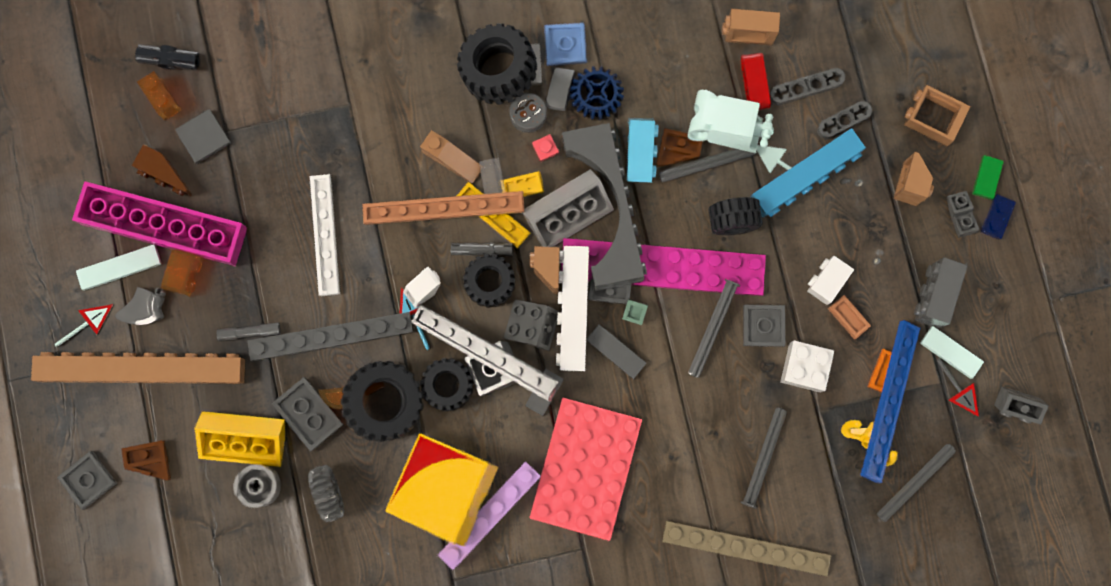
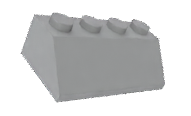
(568, 209)

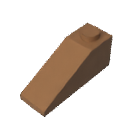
(450, 157)

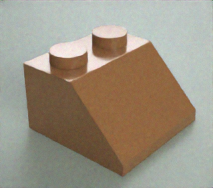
(914, 181)
(546, 266)

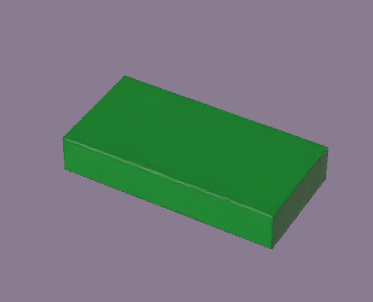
(987, 177)

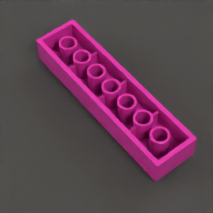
(159, 223)

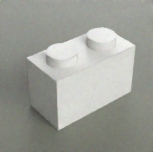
(830, 279)

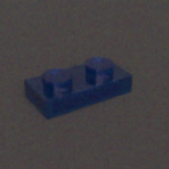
(998, 217)

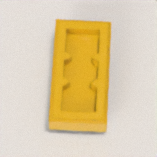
(528, 183)

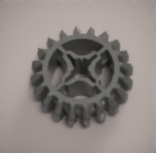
(326, 493)

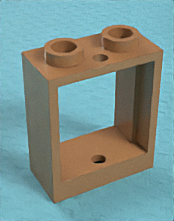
(751, 27)
(960, 109)

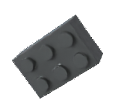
(940, 293)

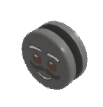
(528, 113)

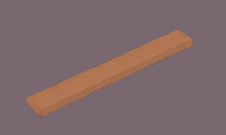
(443, 208)

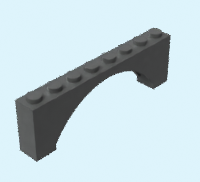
(597, 149)

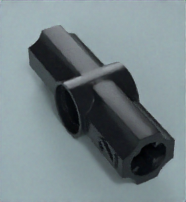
(167, 57)

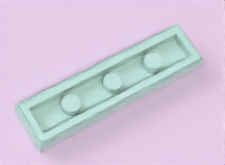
(118, 267)

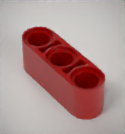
(755, 80)

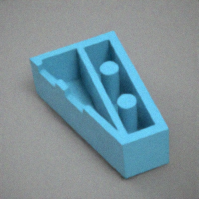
(641, 150)

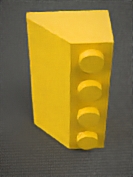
(240, 438)

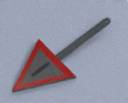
(965, 398)

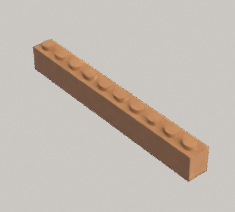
(135, 369)

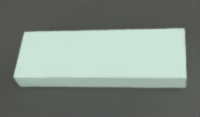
(951, 352)

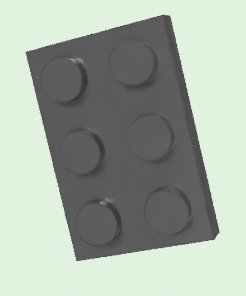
(307, 414)

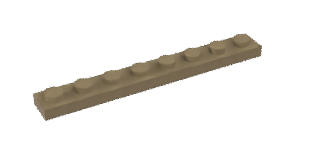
(746, 548)

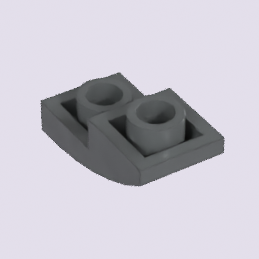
(559, 89)
(961, 214)

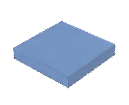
(565, 44)

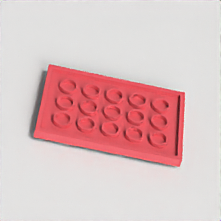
(586, 469)

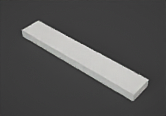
(325, 235)

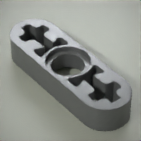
(859, 118)

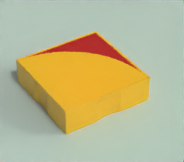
(441, 490)

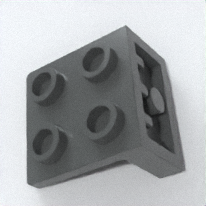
(531, 324)

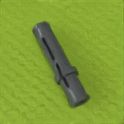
(482, 248)

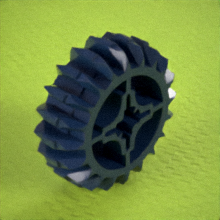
(607, 81)

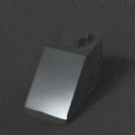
(538, 403)

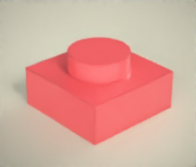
(545, 148)

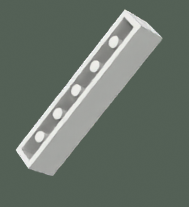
(574, 308)

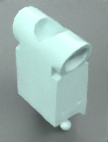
(729, 122)

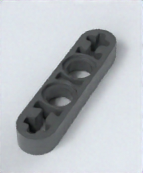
(805, 83)

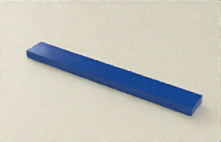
(890, 402)

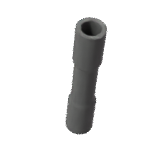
(261, 330)

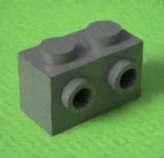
(1021, 405)

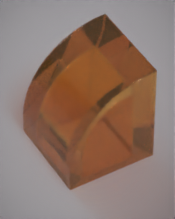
(332, 397)

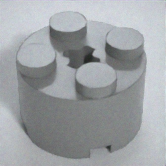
(252, 496)

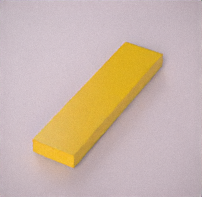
(501, 223)

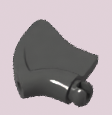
(143, 308)

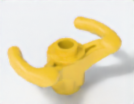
(863, 435)

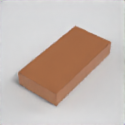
(849, 317)

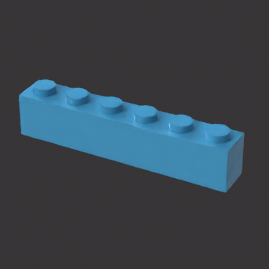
(808, 172)

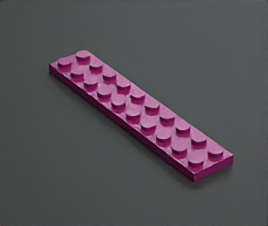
(688, 267)

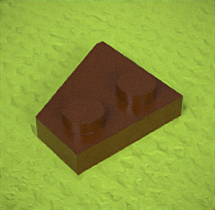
(147, 459)

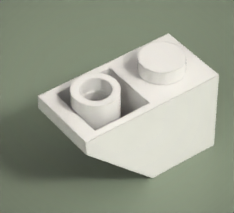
(422, 287)

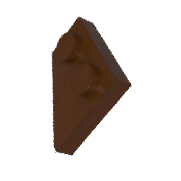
(677, 148)

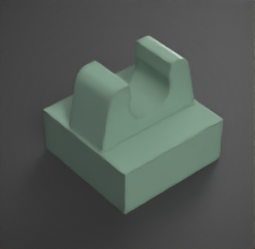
(635, 311)

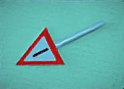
(406, 306)

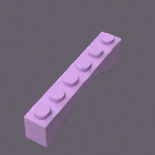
(492, 513)

